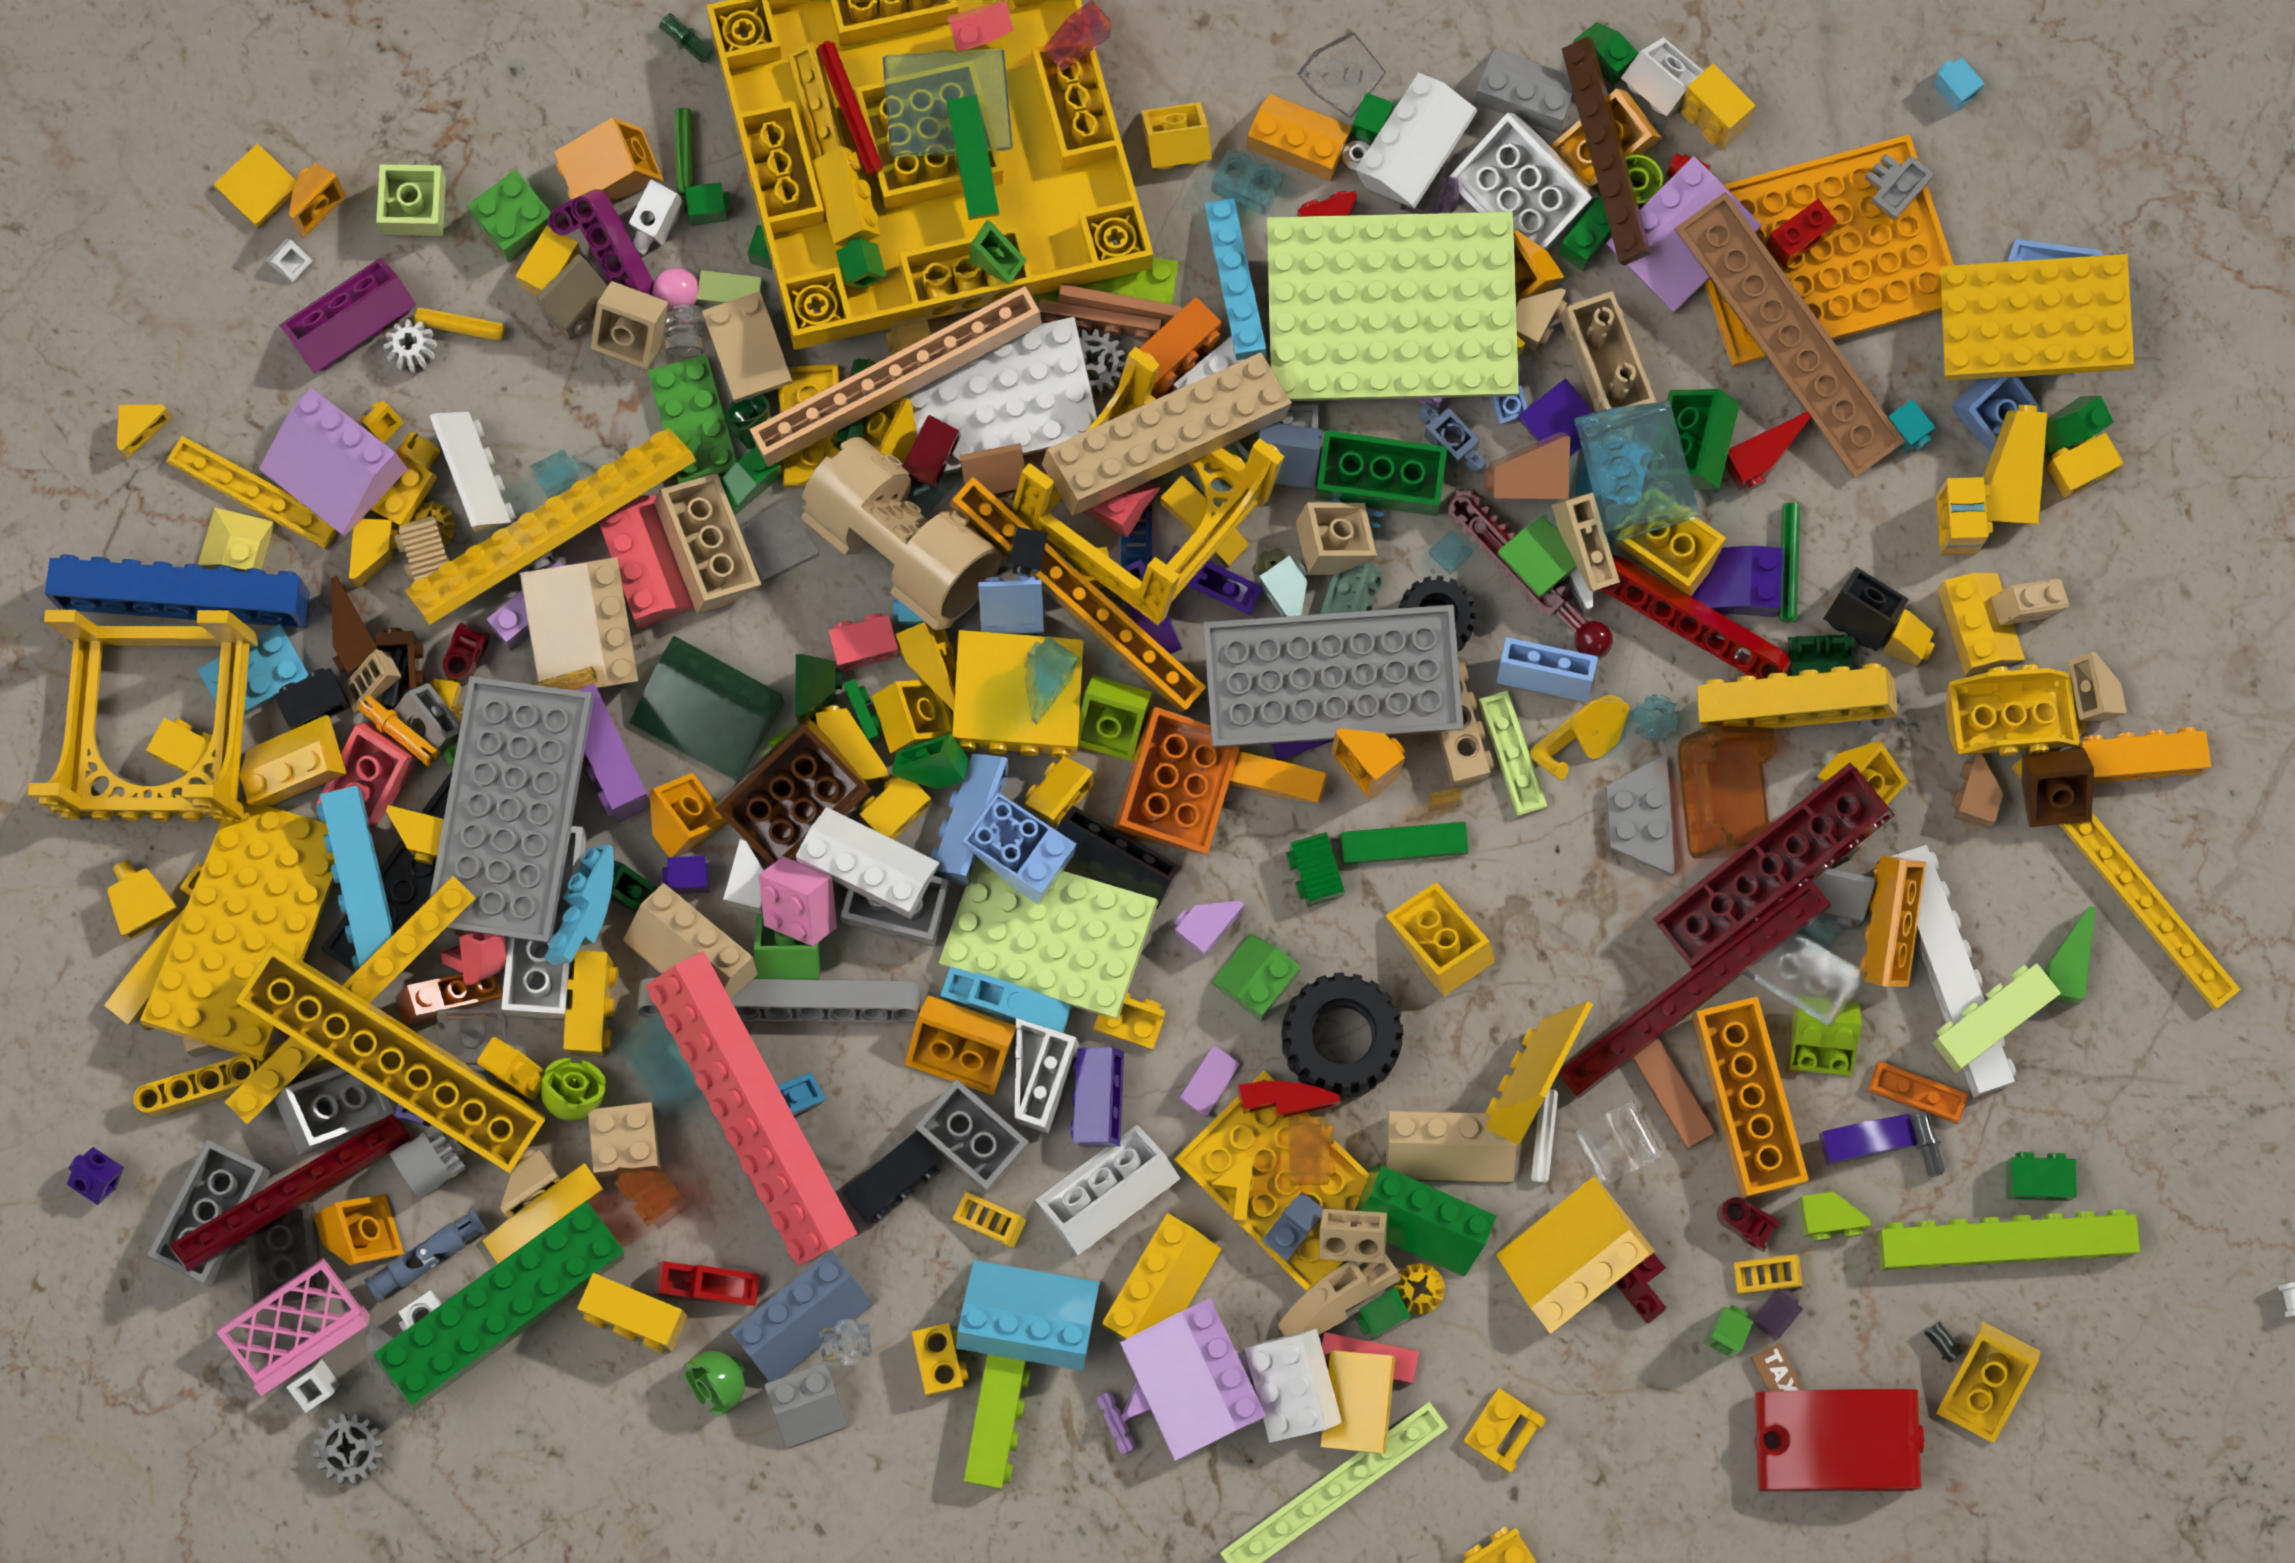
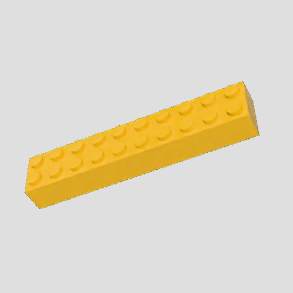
(391, 1057)

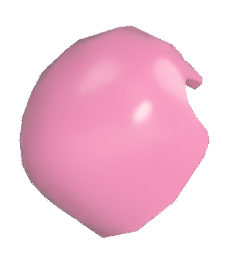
(676, 287)

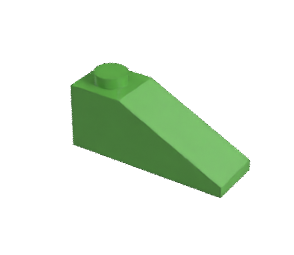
(2071, 960)

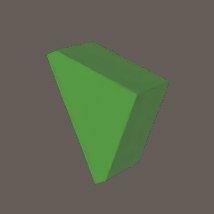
(995, 254)

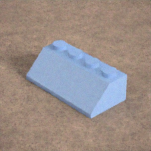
(982, 781)

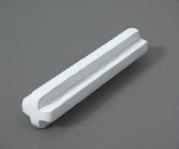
(1544, 1138)

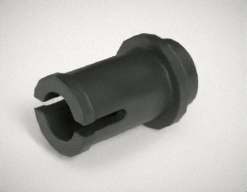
(1944, 1342)

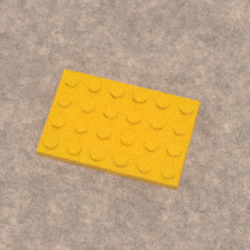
(2036, 317)
(1265, 1139)

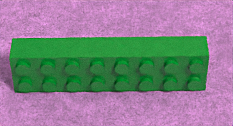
(498, 1306)

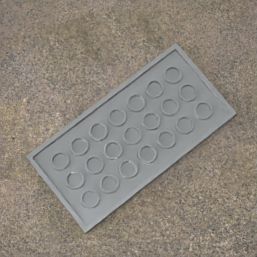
(1332, 672)
(513, 804)

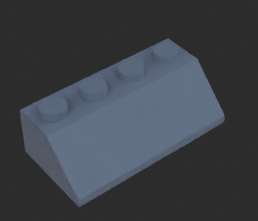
(789, 1324)

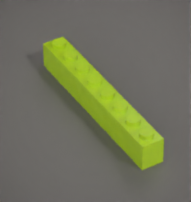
(2008, 1241)

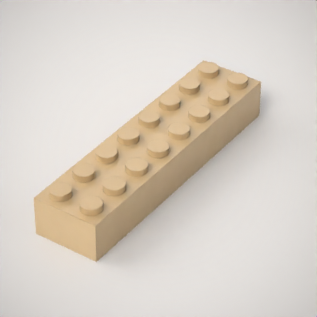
(1166, 433)

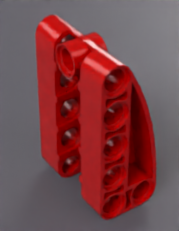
(1839, 1440)

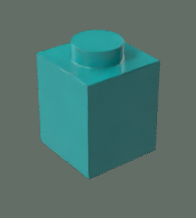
(1912, 426)

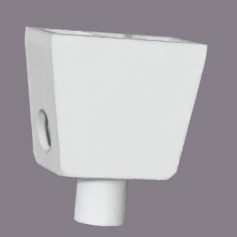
(659, 205)

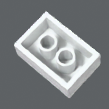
(1293, 1385)

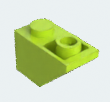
(1830, 1214)

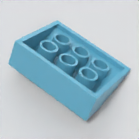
(1027, 1315)

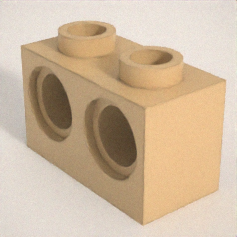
(1353, 1236)

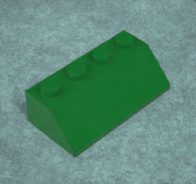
(1427, 1220)

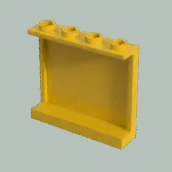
(993, 698)

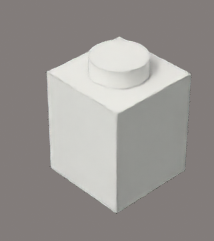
(313, 1385)

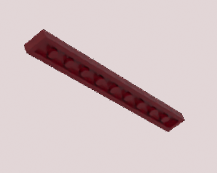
(1694, 988)

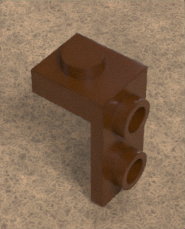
(397, 638)

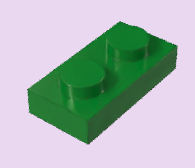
(869, 723)

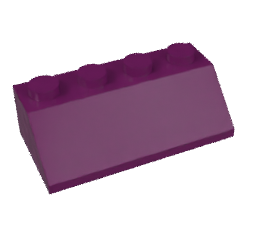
(348, 315)

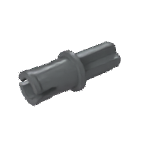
(1928, 1143)

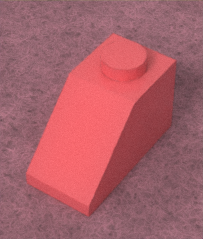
(980, 25)

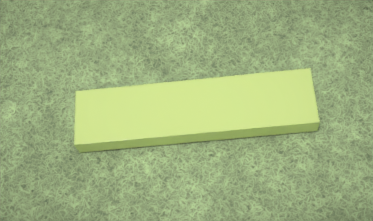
(1512, 753)

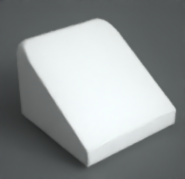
(289, 260)

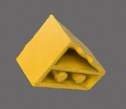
(590, 1004)

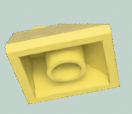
(235, 541)

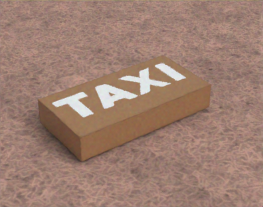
(1776, 1370)

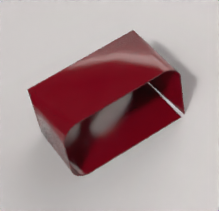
(931, 451)

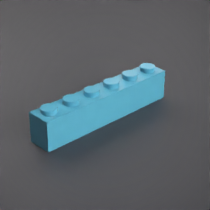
(356, 871)

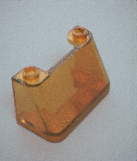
(1724, 787)

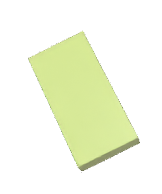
(724, 287)

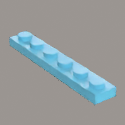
(1235, 279)

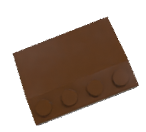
(790, 790)

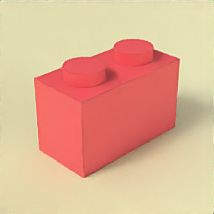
(863, 642)

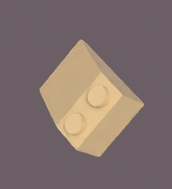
(747, 347)

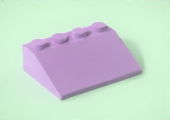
(1671, 268)
(330, 462)
(1192, 1379)

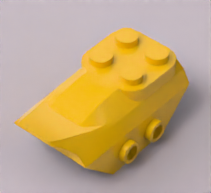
(2013, 711)

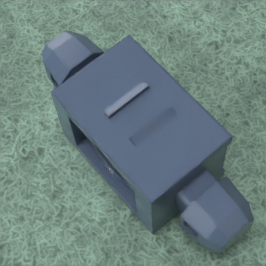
(1430, 415)

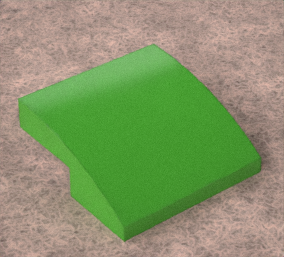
(1538, 556)

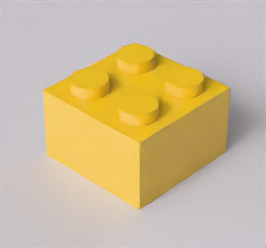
(1717, 107)

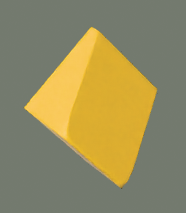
(447, 690)

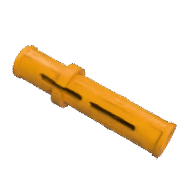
(388, 722)

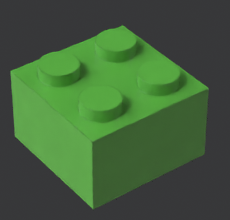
(510, 215)

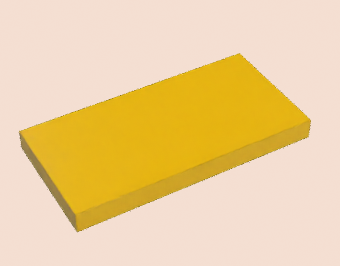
(806, 384)

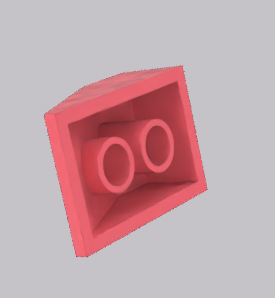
(376, 766)

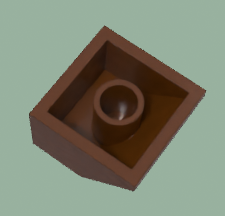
(2057, 787)

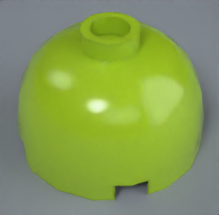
(572, 1089)

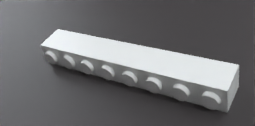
(1952, 973)

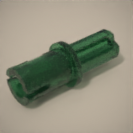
(686, 38)

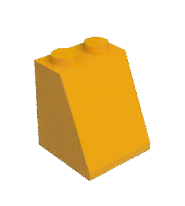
(610, 159)

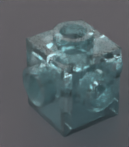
(1651, 727)

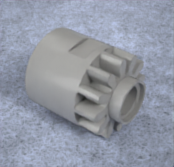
(429, 1160)

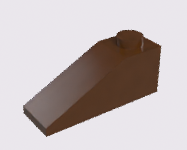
(349, 633)

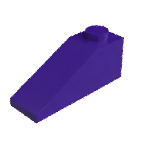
(1224, 585)

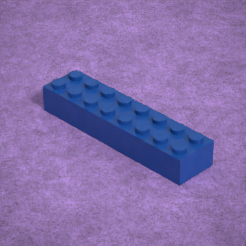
(176, 591)

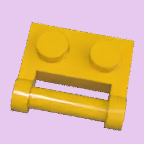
(1495, 1424)

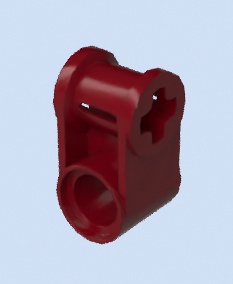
(465, 648)
(1749, 1223)

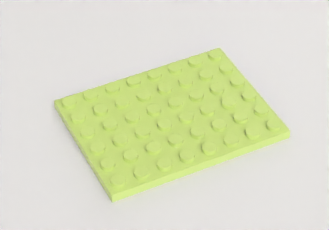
(1393, 306)

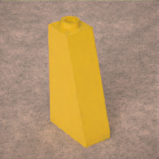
(2017, 467)

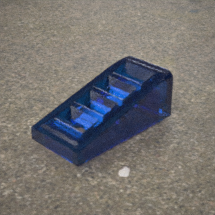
(1131, 554)

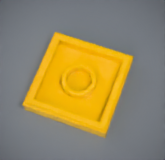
(256, 185)

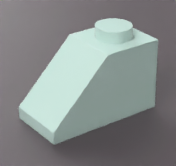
(1285, 586)

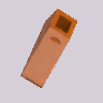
(422, 1000)

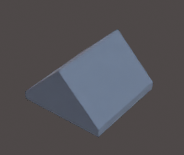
(1300, 450)

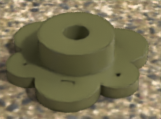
(1266, 559)

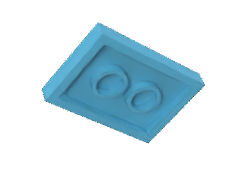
(269, 669)

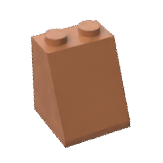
(1532, 471)

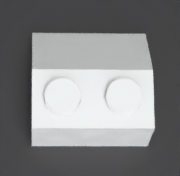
(1661, 76)

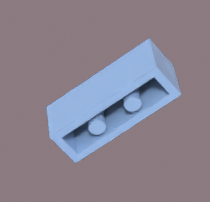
(1547, 669)

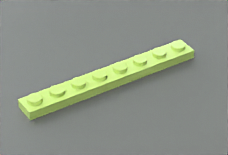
(1335, 1489)

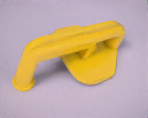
(1595, 727)

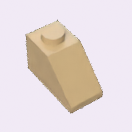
(2095, 689)

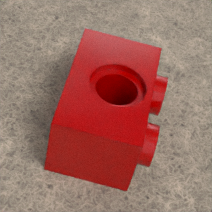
(1801, 233)

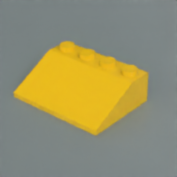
(1534, 1072)
(1574, 1254)

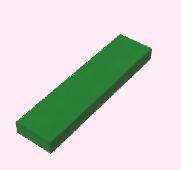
(972, 157)
(1404, 843)

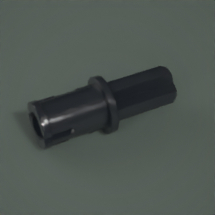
(393, 694)

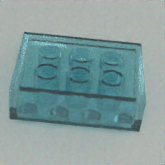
(1637, 469)

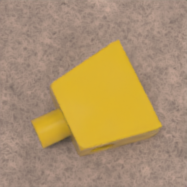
(139, 901)

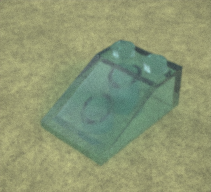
(658, 1066)

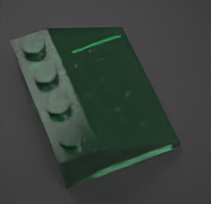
(706, 709)

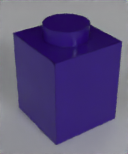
(686, 874)

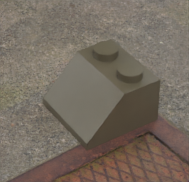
(572, 297)

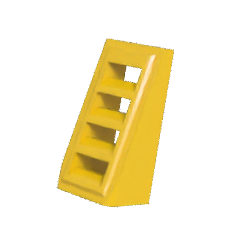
(1013, 1231)
(1795, 1269)

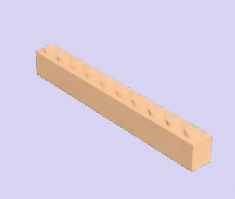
(896, 376)

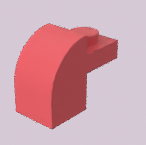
(477, 956)

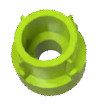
(1648, 173)

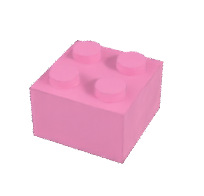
(797, 901)

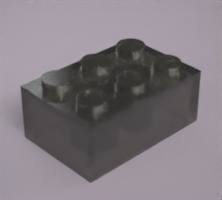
(283, 1252)

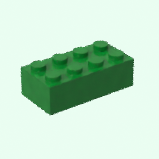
(1381, 472)

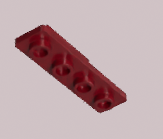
(1639, 1293)

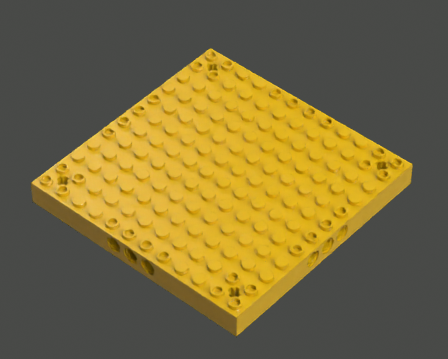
(1056, 190)

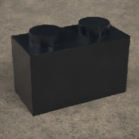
(311, 698)

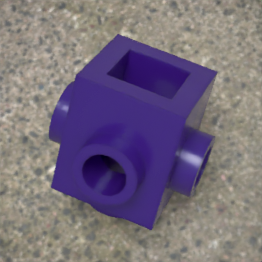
(94, 1175)

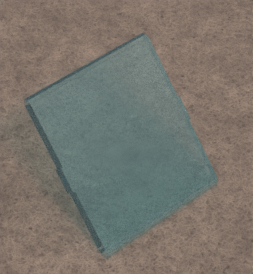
(924, 82)

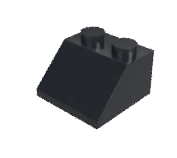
(1865, 609)

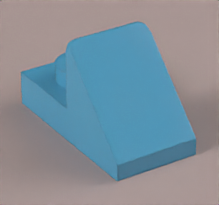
(802, 1093)

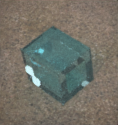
(556, 473)

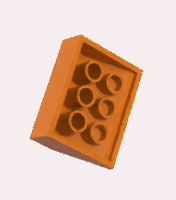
(1175, 783)

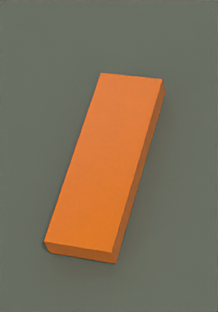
(1917, 1092)

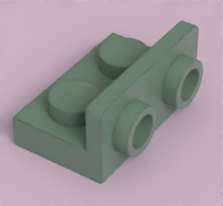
(1353, 590)

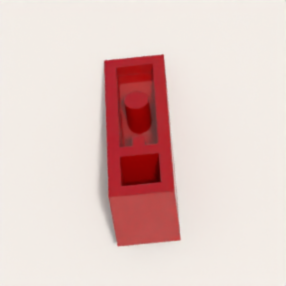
(1756, 457)

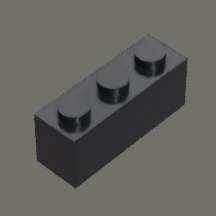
(893, 1179)

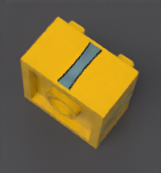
(1962, 515)

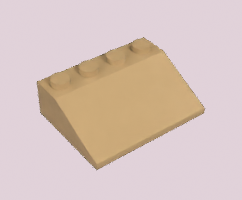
(579, 621)

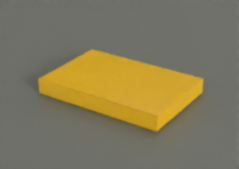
(1363, 1398)

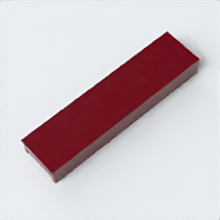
(1774, 865)

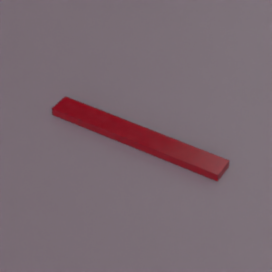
(289, 1192)

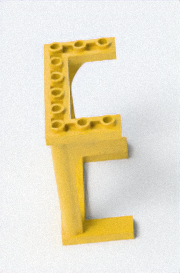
(1162, 582)
(70, 786)

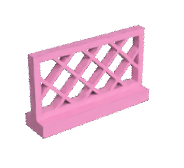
(309, 1349)

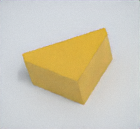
(138, 425)

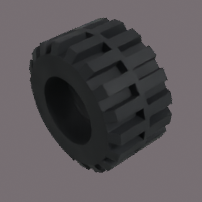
(1444, 593)

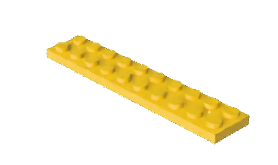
(549, 525)

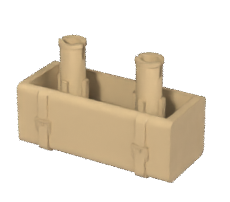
(1606, 353)

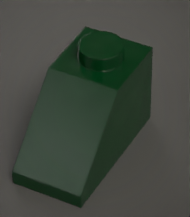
(629, 887)

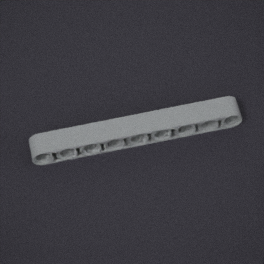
(816, 1001)

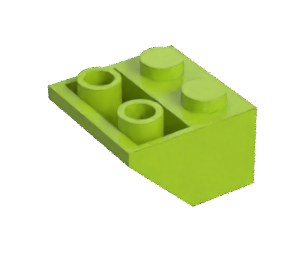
(1825, 1047)

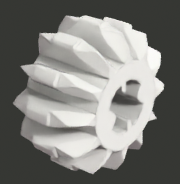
(400, 341)

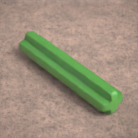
(683, 150)

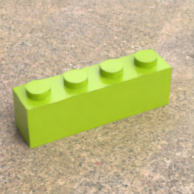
(995, 1422)

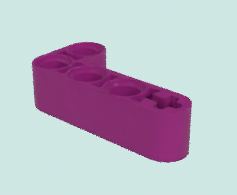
(605, 249)

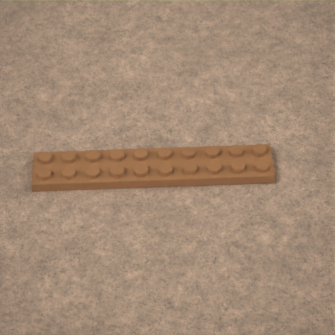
(1789, 335)

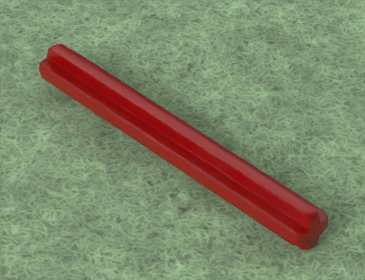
(850, 108)

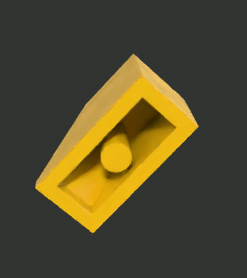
(371, 548)
(1909, 640)
(418, 831)

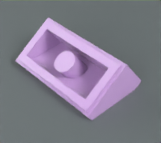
(1209, 1081)

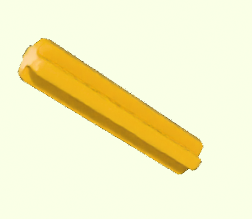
(460, 324)

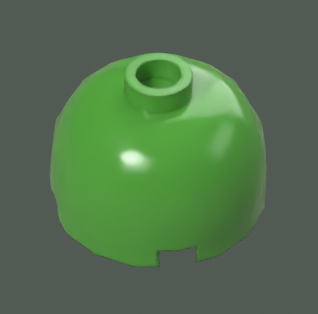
(716, 1379)

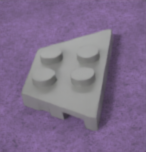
(1642, 816)

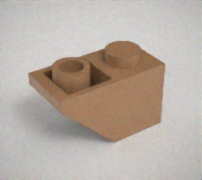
(1980, 794)

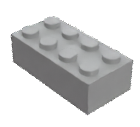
(212, 1187)

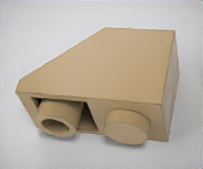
(1536, 314)

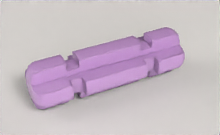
(1115, 1423)

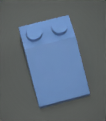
(1986, 405)

